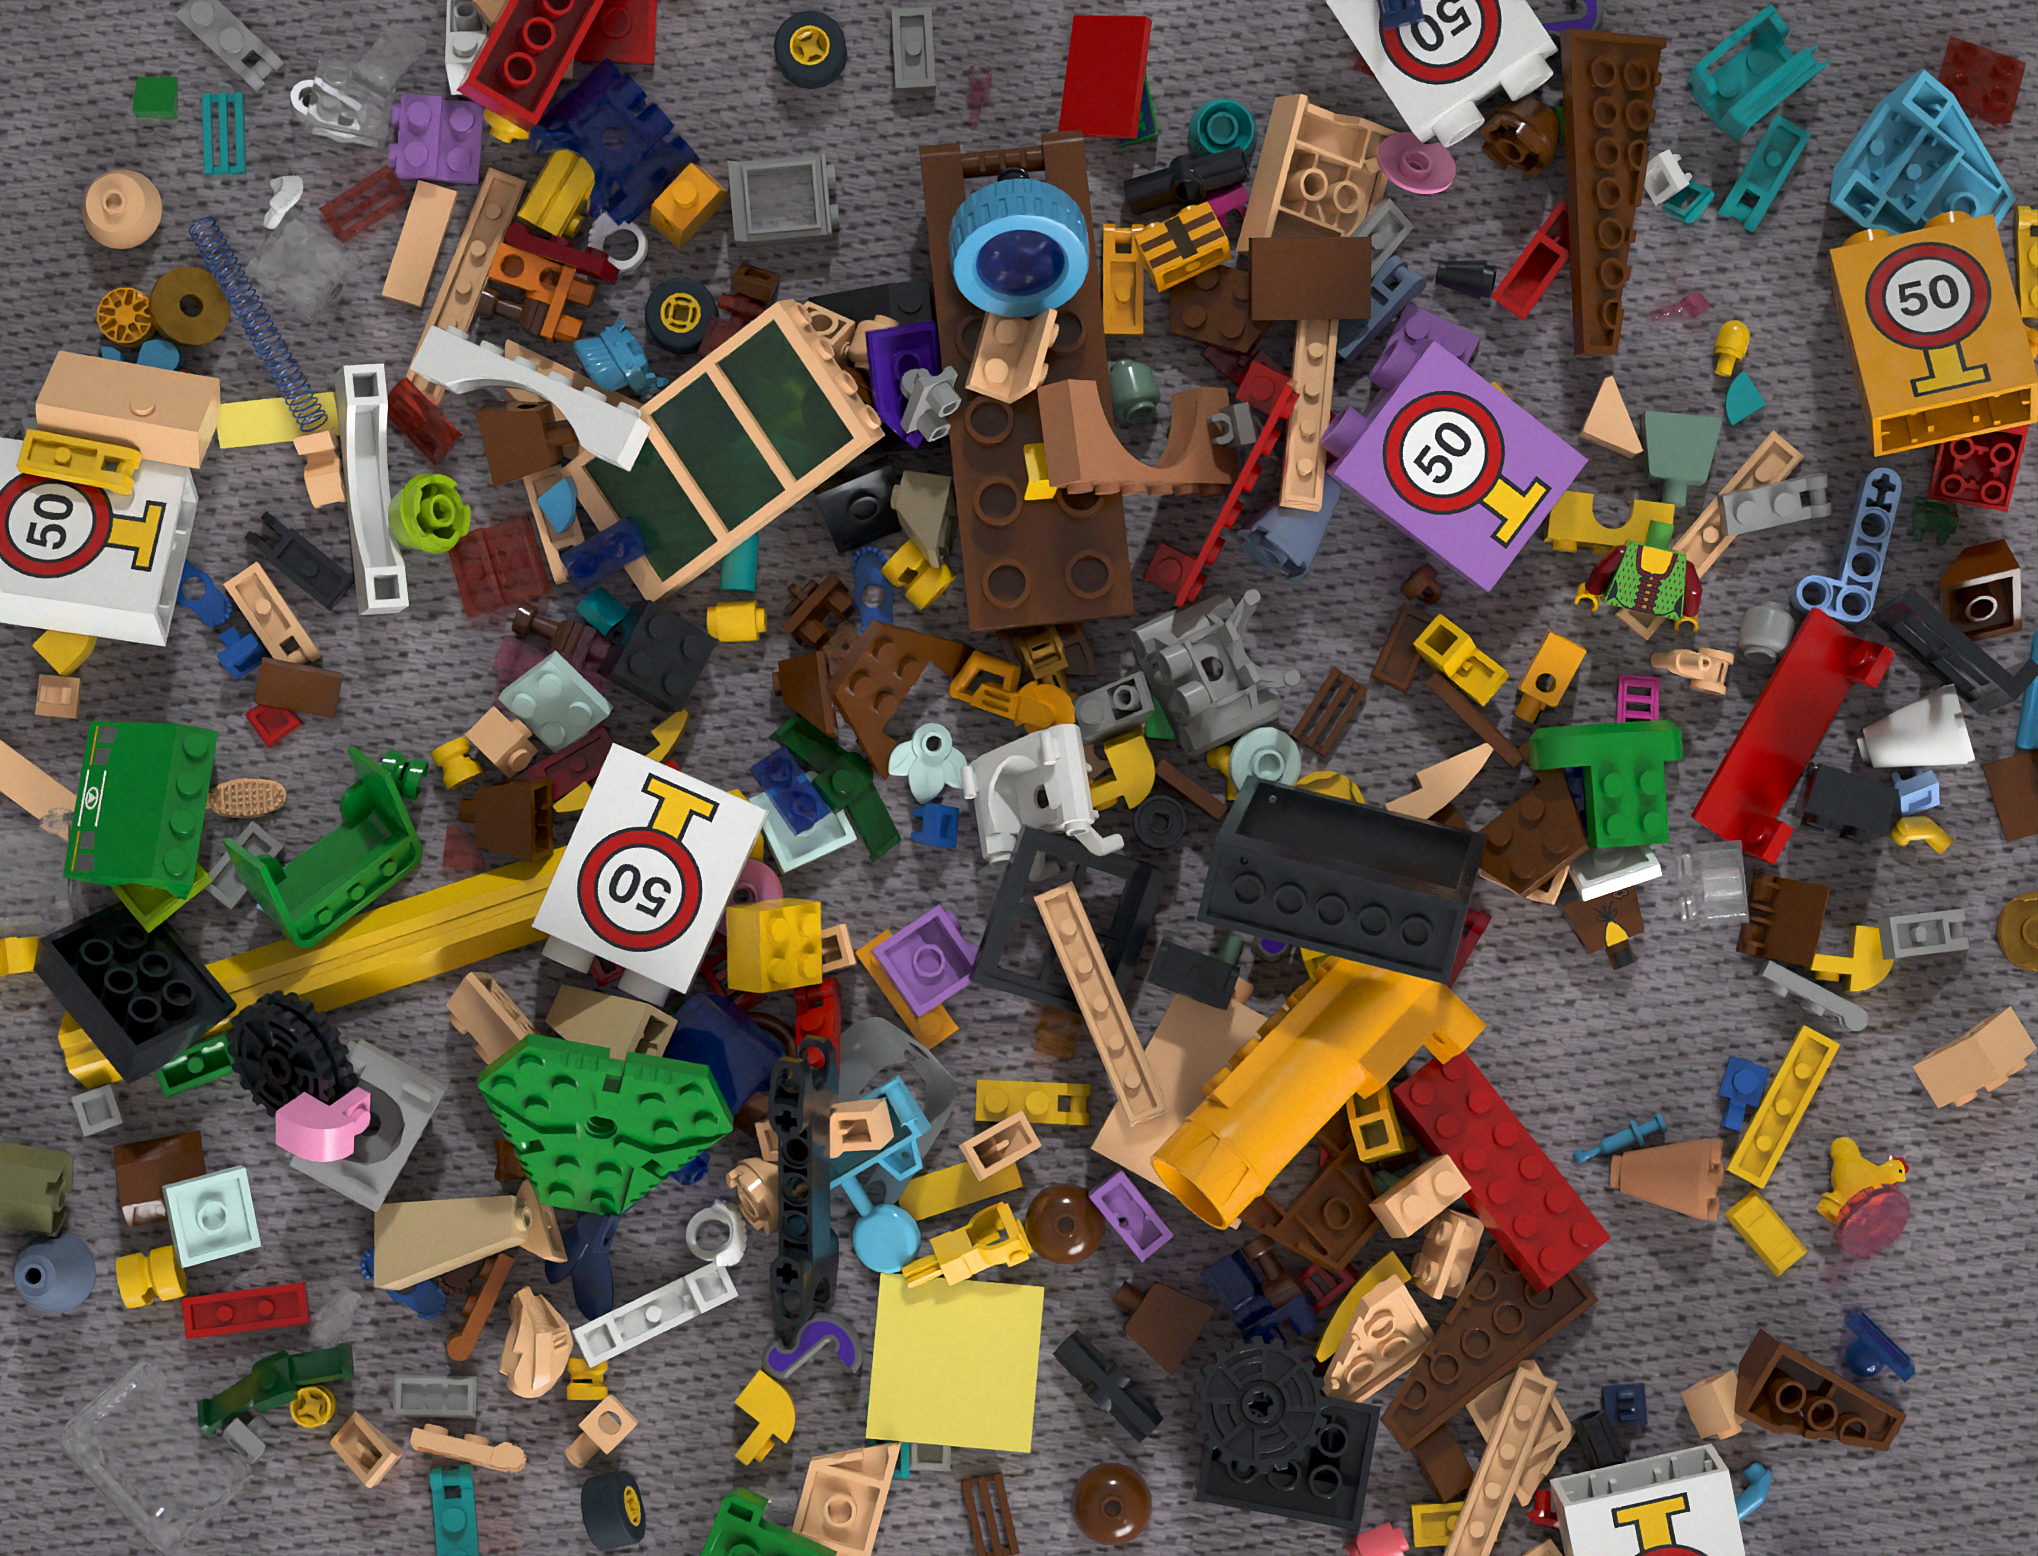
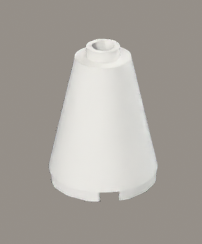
(1920, 734)

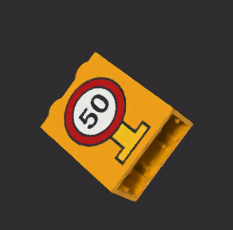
(1934, 333)

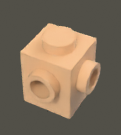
(503, 741)
(1713, 1405)

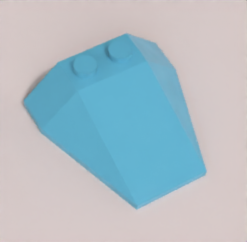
(1916, 163)

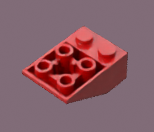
(1978, 468)

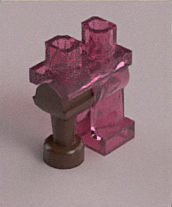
(569, 638)

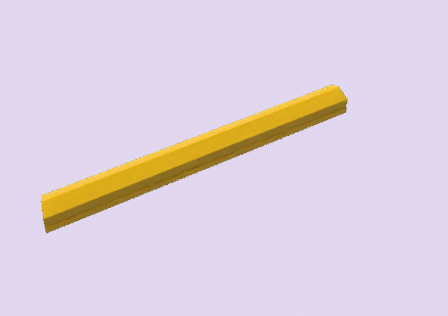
(375, 950)

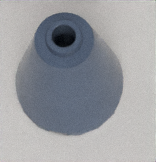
(1289, 535)
(55, 1272)

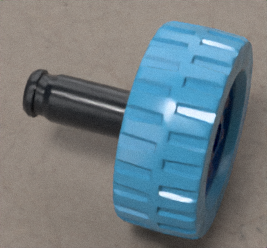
(1018, 246)

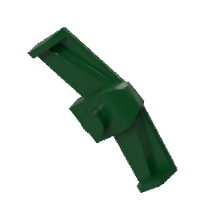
(841, 782)
(275, 1383)

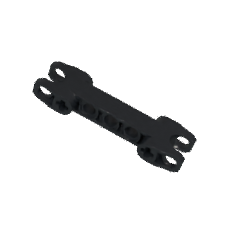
(799, 1114)

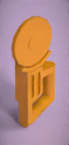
(1031, 706)

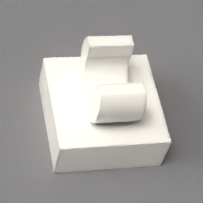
(1665, 177)

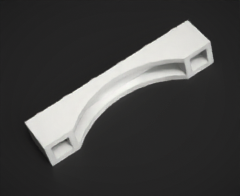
(461, 366)
(363, 437)

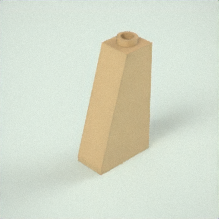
(610, 1022)
(441, 1235)

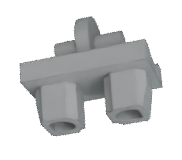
(929, 402)

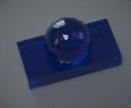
(1873, 1349)

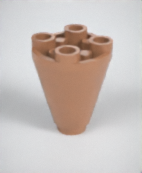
(1674, 1176)

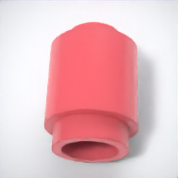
(1379, 1542)

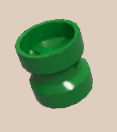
(405, 772)

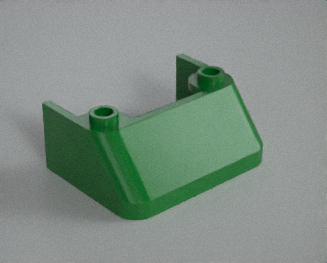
(342, 869)

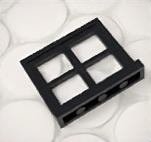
(1986, 695)
(1121, 941)

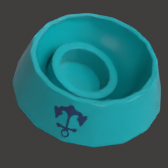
(1211, 126)

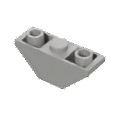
(1113, 709)

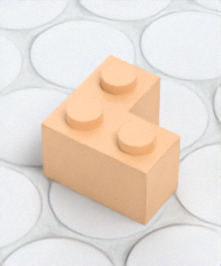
(1976, 1059)

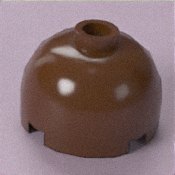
(1064, 1224)
(1111, 1503)

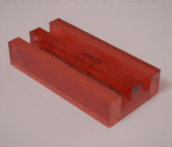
(372, 218)
(425, 421)

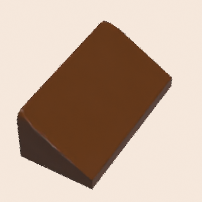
(298, 687)

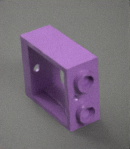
(1143, 1227)

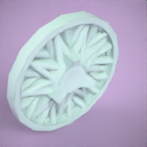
(1266, 755)

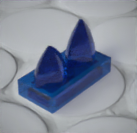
(604, 554)
(789, 790)

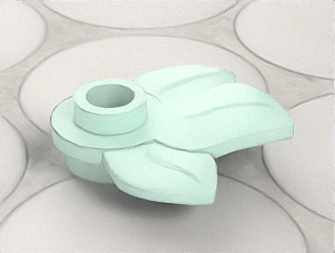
(925, 768)

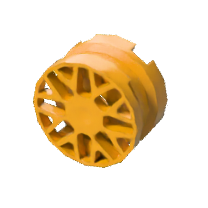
(126, 317)

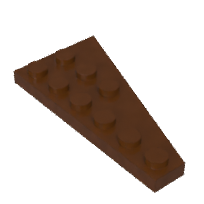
(1480, 1340)

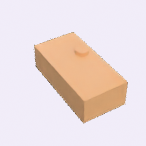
(131, 405)

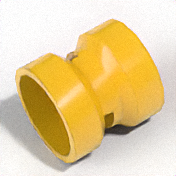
(456, 763)
(586, 1390)
(307, 1408)

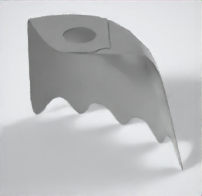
(866, 1051)

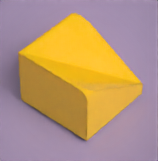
(1036, 465)

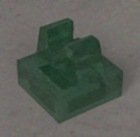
(1935, 516)

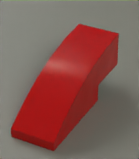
(1536, 264)

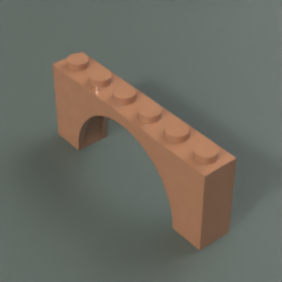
(1087, 454)

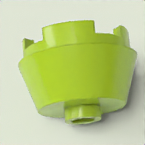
(429, 514)

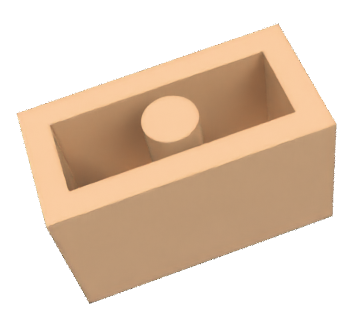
(1419, 1196)

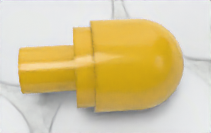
(1731, 346)

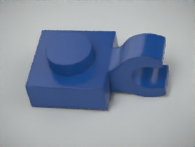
(1742, 1086)

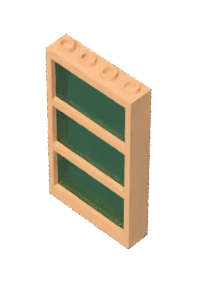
(730, 448)

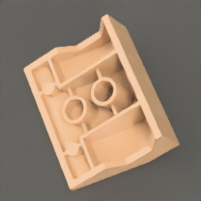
(1313, 173)

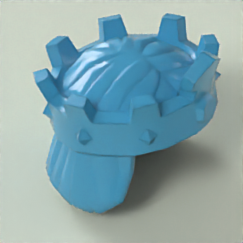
(617, 361)

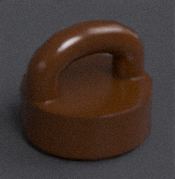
(1418, 581)

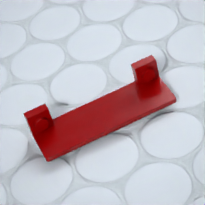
(1181, 572)
(1785, 732)

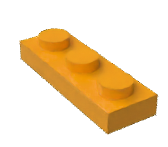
(929, 1028)

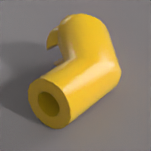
(1219, 759)
(1920, 829)

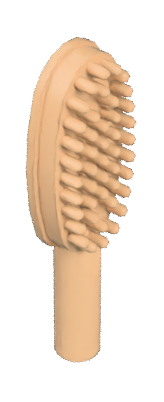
(246, 798)

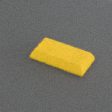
(1765, 1232)

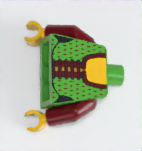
(1647, 578)

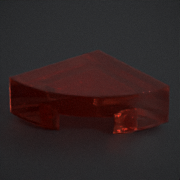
(461, 851)

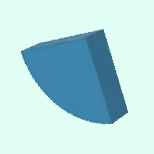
(560, 504)

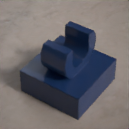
(1400, 13)
(1625, 1404)

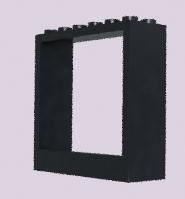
(1342, 878)

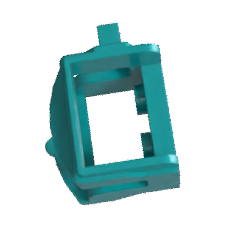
(1754, 77)

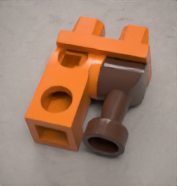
(547, 294)

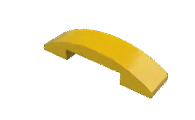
(667, 734)

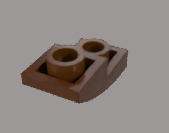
(1443, 1464)

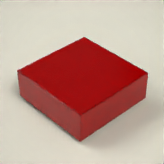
(272, 723)

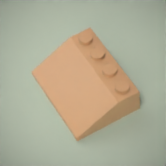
(488, 1015)

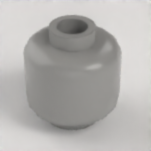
(1765, 633)

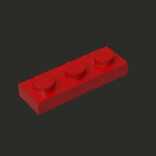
(246, 1310)

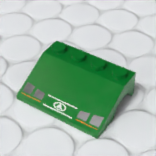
(141, 805)

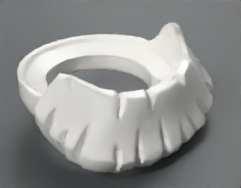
(286, 193)
(605, 227)
(732, 1250)

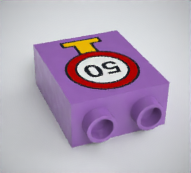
(1450, 460)

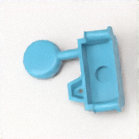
(884, 1233)

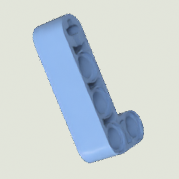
(1857, 544)

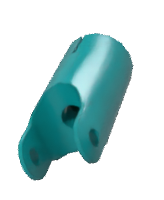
(740, 567)

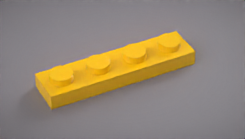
(1782, 1106)

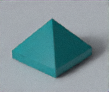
(1702, 199)

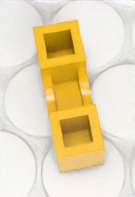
(1574, 525)

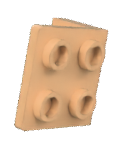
(1012, 355)
(1446, 1253)

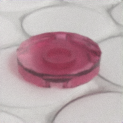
(1871, 1220)

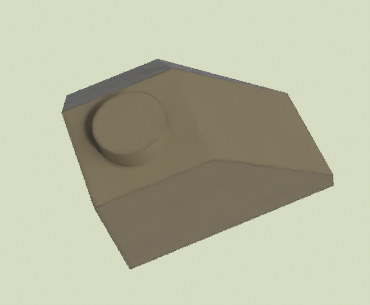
(927, 513)

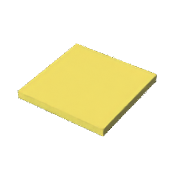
(955, 1363)

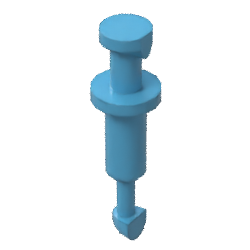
(1623, 1139)

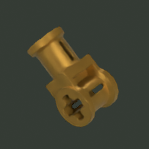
(1046, 663)

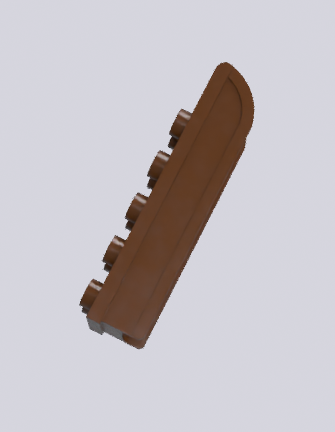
(1020, 556)

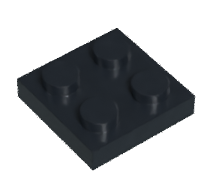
(859, 504)

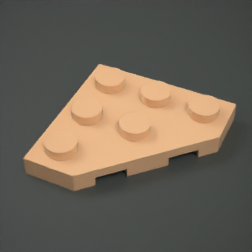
(1378, 1343)

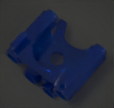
(645, 162)

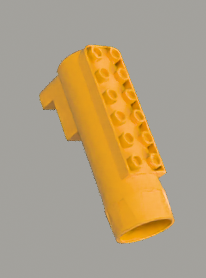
(1334, 1040)

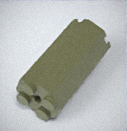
(34, 1189)

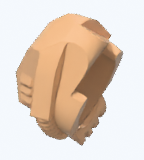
(534, 1345)

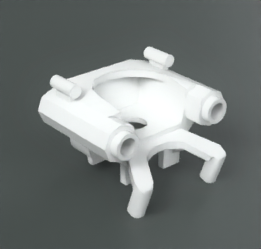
(1007, 789)

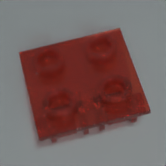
(1982, 80)

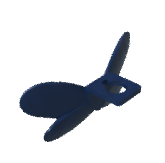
(588, 1262)

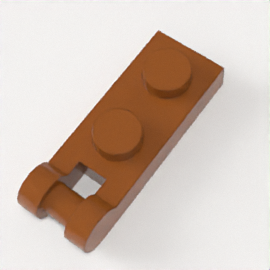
(479, 1305)

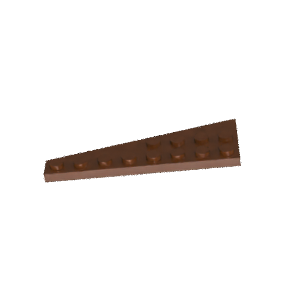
(1606, 125)

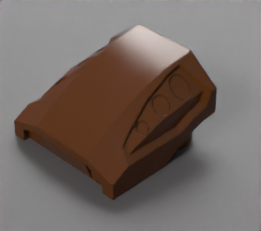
(148, 1166)

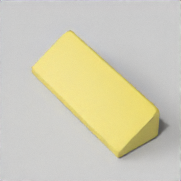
(271, 420)

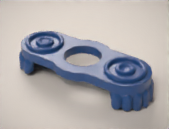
(867, 567)
(213, 606)
(426, 1299)

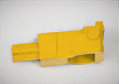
(965, 1250)

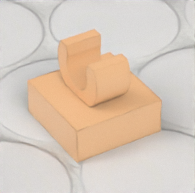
(58, 696)

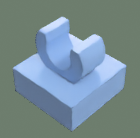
(1916, 793)

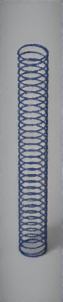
(255, 327)

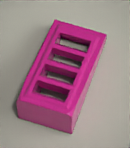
(1622, 697)

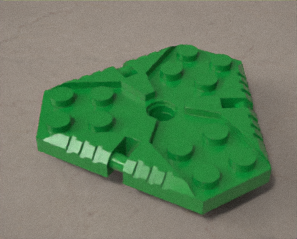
(601, 1126)

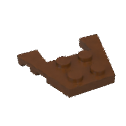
(1215, 310)
(879, 677)
(1531, 836)
(1331, 1213)

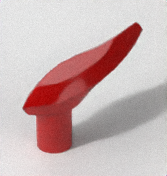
(1542, 1511)

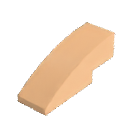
(1441, 783)
(852, 1128)

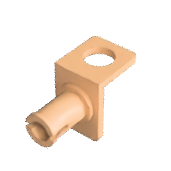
(600, 1431)

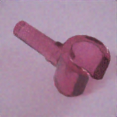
(978, 88)
(1692, 303)

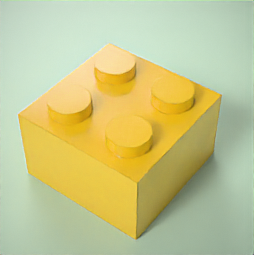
(774, 945)

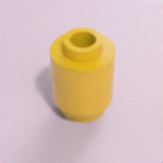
(736, 621)

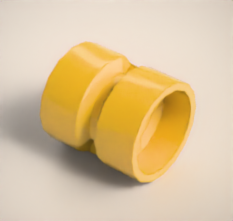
(913, 572)
(146, 1277)

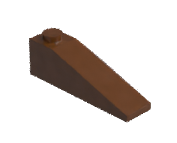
(1800, 1396)

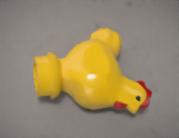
(1854, 1173)

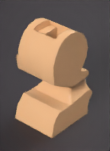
(323, 468)

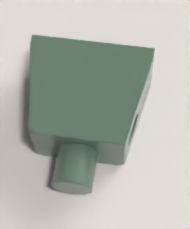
(1677, 451)

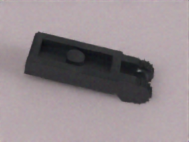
(304, 563)

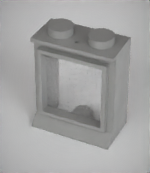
(782, 201)

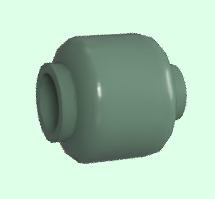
(1133, 391)

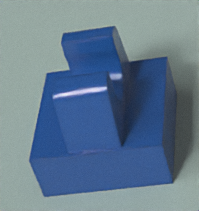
(241, 653)
(938, 825)

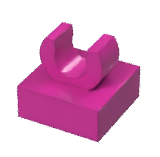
(1225, 200)

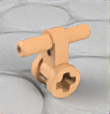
(1705, 669)

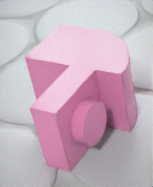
(322, 1131)

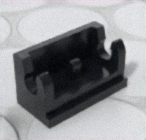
(1194, 975)

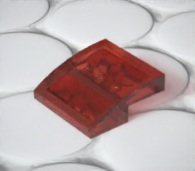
(481, 574)

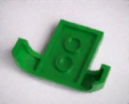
(1620, 775)
(743, 1531)

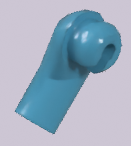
(1756, 1490)

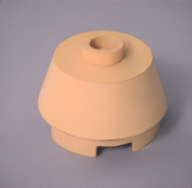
(121, 209)
(757, 1191)

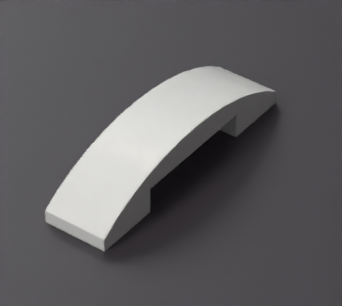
(654, 1313)

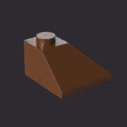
(1983, 591)
(803, 689)

